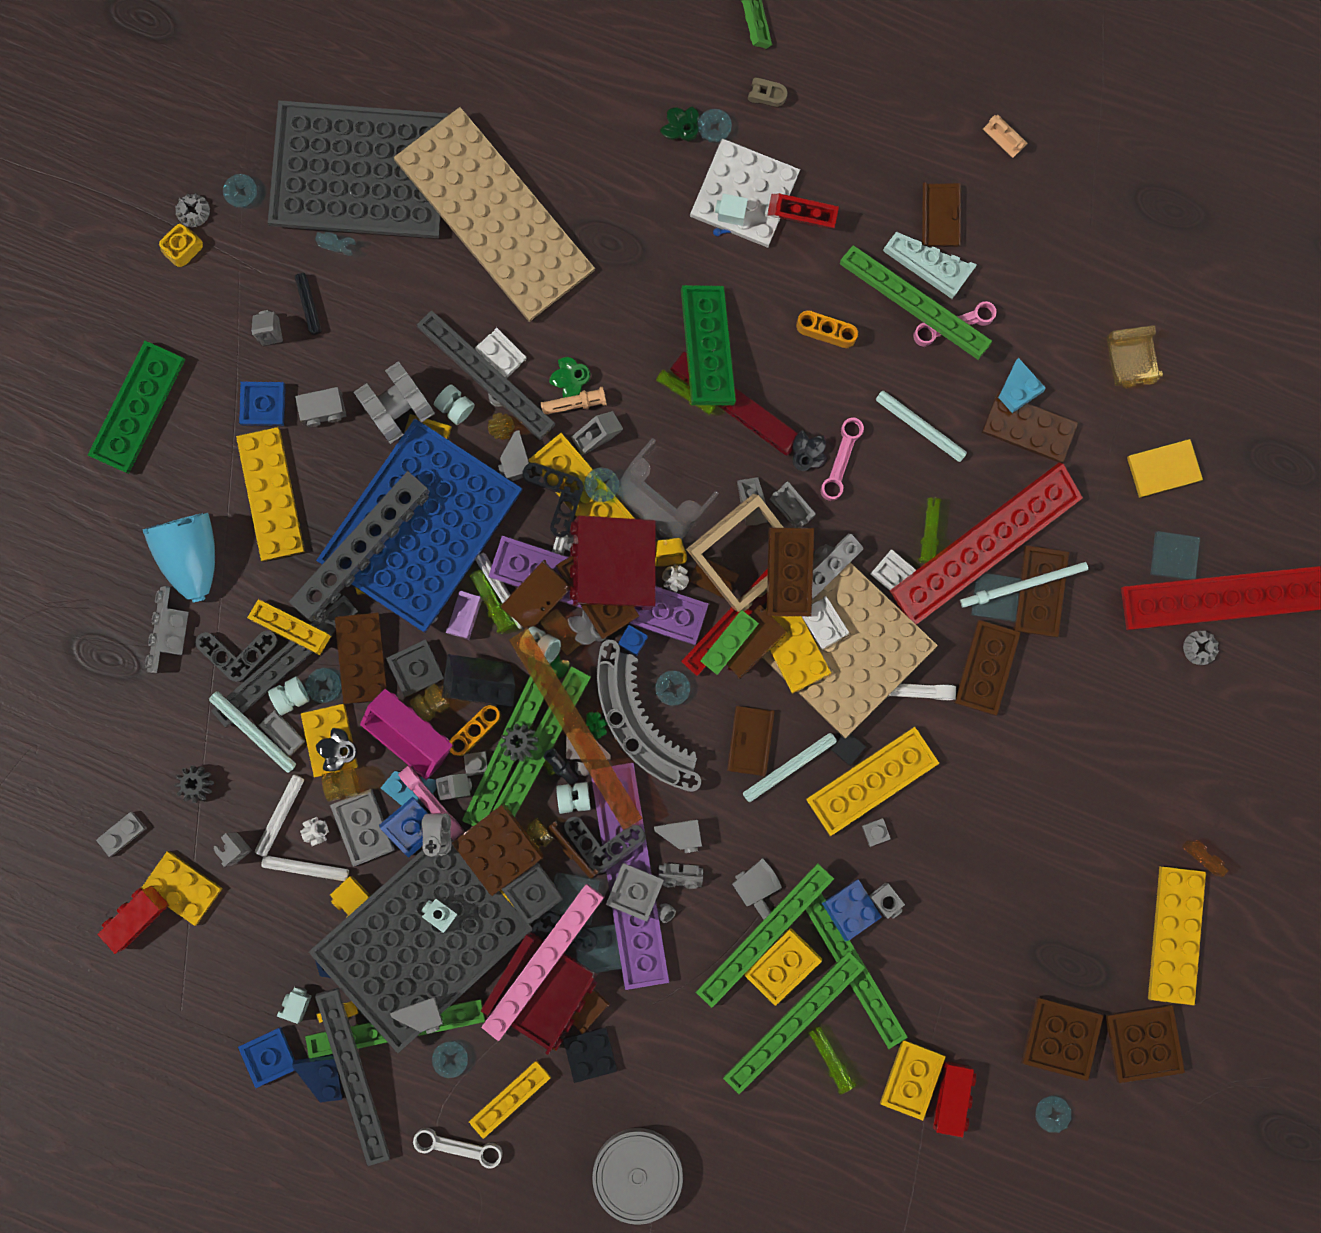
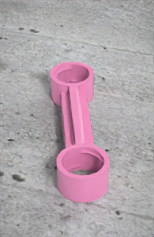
(970, 318)
(842, 458)
(416, 785)

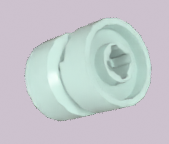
(451, 402)
(548, 644)
(286, 697)
(565, 797)

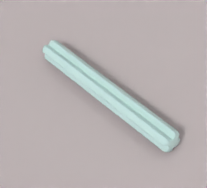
(921, 426)
(252, 732)
(789, 767)

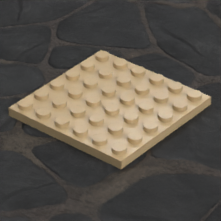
(870, 660)

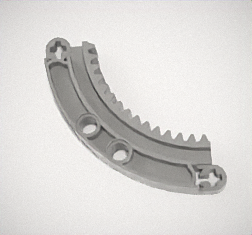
(617, 696)

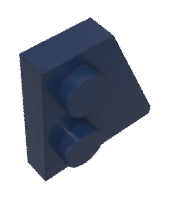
(321, 1077)

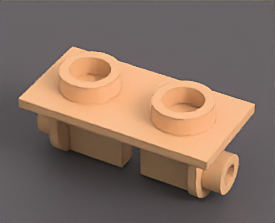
(1005, 136)

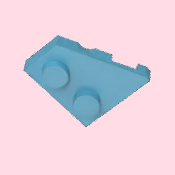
(1020, 387)
(400, 792)

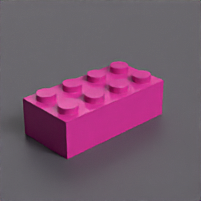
(406, 734)

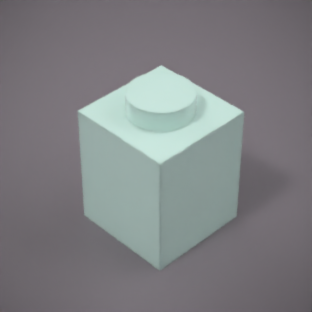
(731, 209)

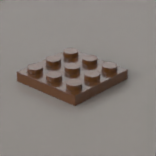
(497, 849)
(1062, 1039)
(1145, 1043)

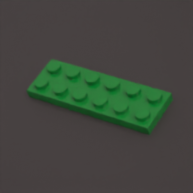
(707, 345)
(136, 407)

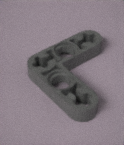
(233, 661)
(598, 851)

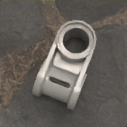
(436, 833)

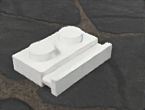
(500, 353)
(892, 570)
(825, 624)

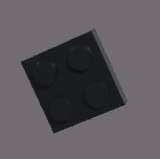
(590, 1054)

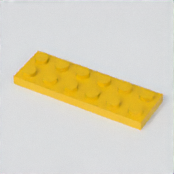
(564, 458)
(270, 494)
(872, 781)
(1176, 935)

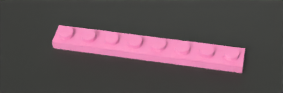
(542, 962)

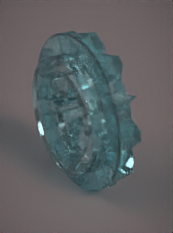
(714, 116)
(240, 181)
(601, 474)
(333, 684)
(668, 697)
(439, 1059)
(1044, 1110)

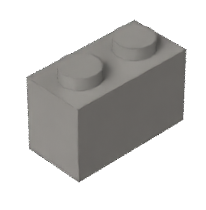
(321, 407)

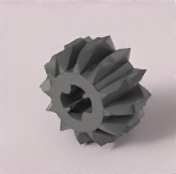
(525, 748)
(185, 784)

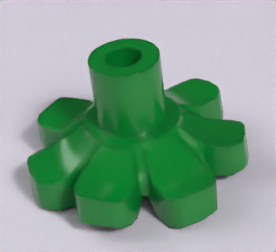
(596, 724)

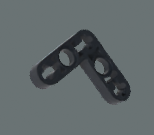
(565, 494)
(540, 929)

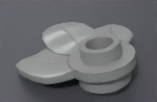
(585, 630)

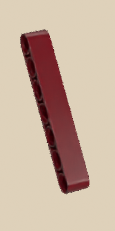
(749, 414)

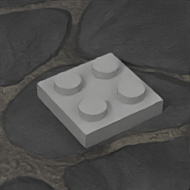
(634, 892)

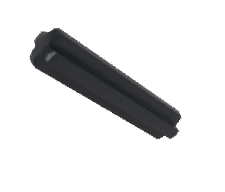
(308, 303)

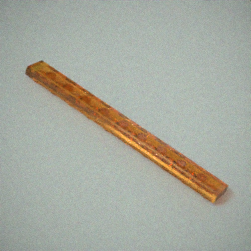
(575, 729)

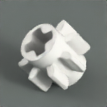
(675, 578)
(314, 831)

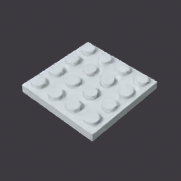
(745, 175)

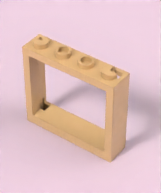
(720, 530)

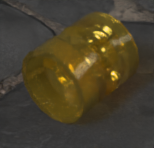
(427, 705)
(340, 784)
(539, 833)

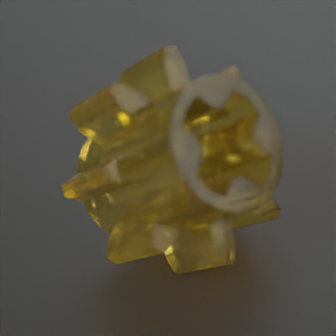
(501, 426)

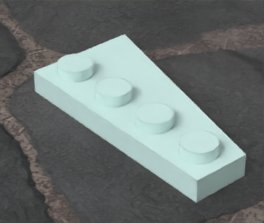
(938, 269)

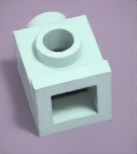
(447, 914)
(295, 1005)

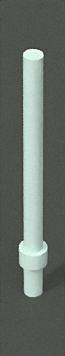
(983, 597)

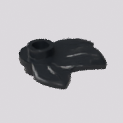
(809, 448)
(333, 750)

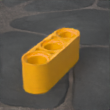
(838, 327)
(485, 726)

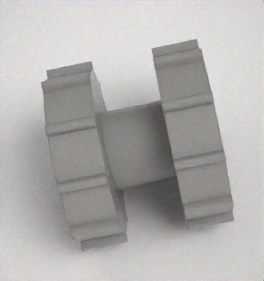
(394, 402)

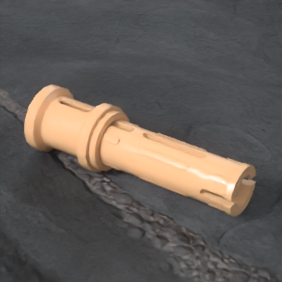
(584, 400)

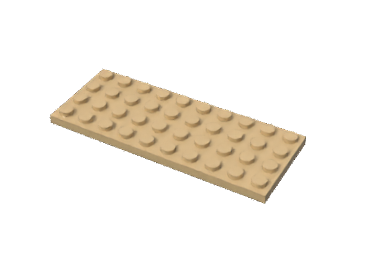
(494, 214)

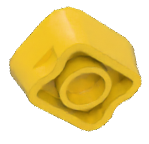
(180, 245)
(669, 552)

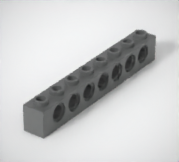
(348, 549)

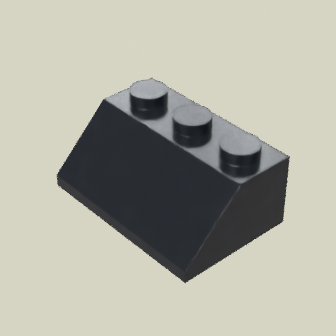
(478, 681)

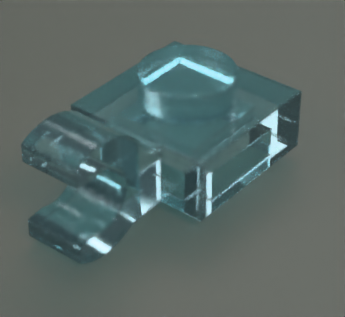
(331, 242)

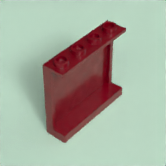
(613, 562)
(554, 1001)

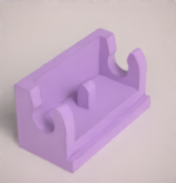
(464, 615)

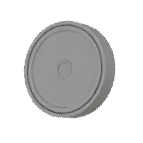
(637, 1176)

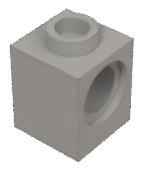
(882, 892)

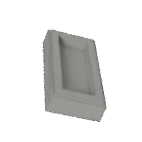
(282, 733)

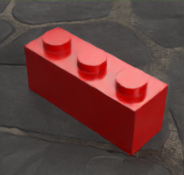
(802, 211)
(132, 918)
(954, 1099)

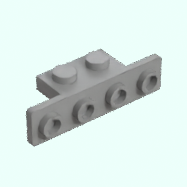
(832, 560)
(168, 630)

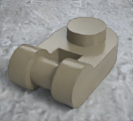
(775, 95)

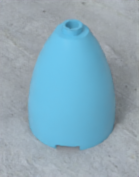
(185, 553)

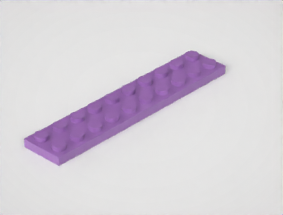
(672, 615)
(638, 940)

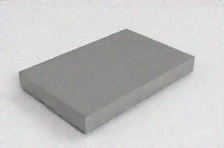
(359, 827)

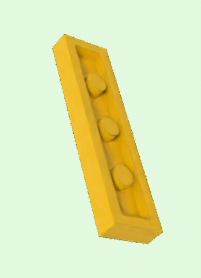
(289, 627)
(509, 1099)

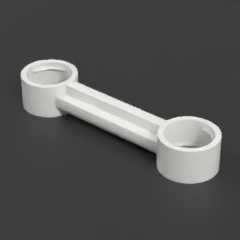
(938, 692)
(457, 1147)

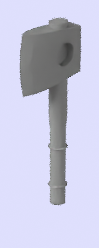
(757, 884)

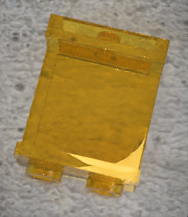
(1133, 356)

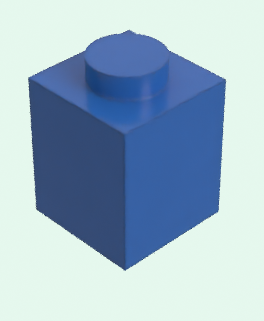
(632, 640)

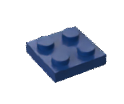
(262, 404)
(405, 826)
(851, 910)
(267, 1057)

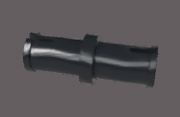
(561, 766)

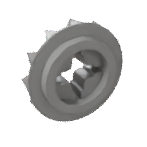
(191, 219)
(1191, 648)

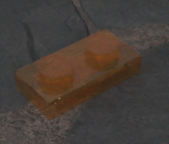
(559, 628)
(1212, 863)

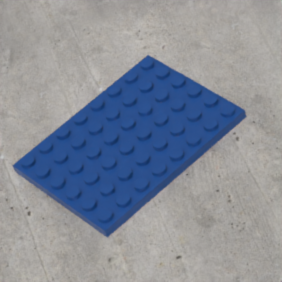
(444, 535)

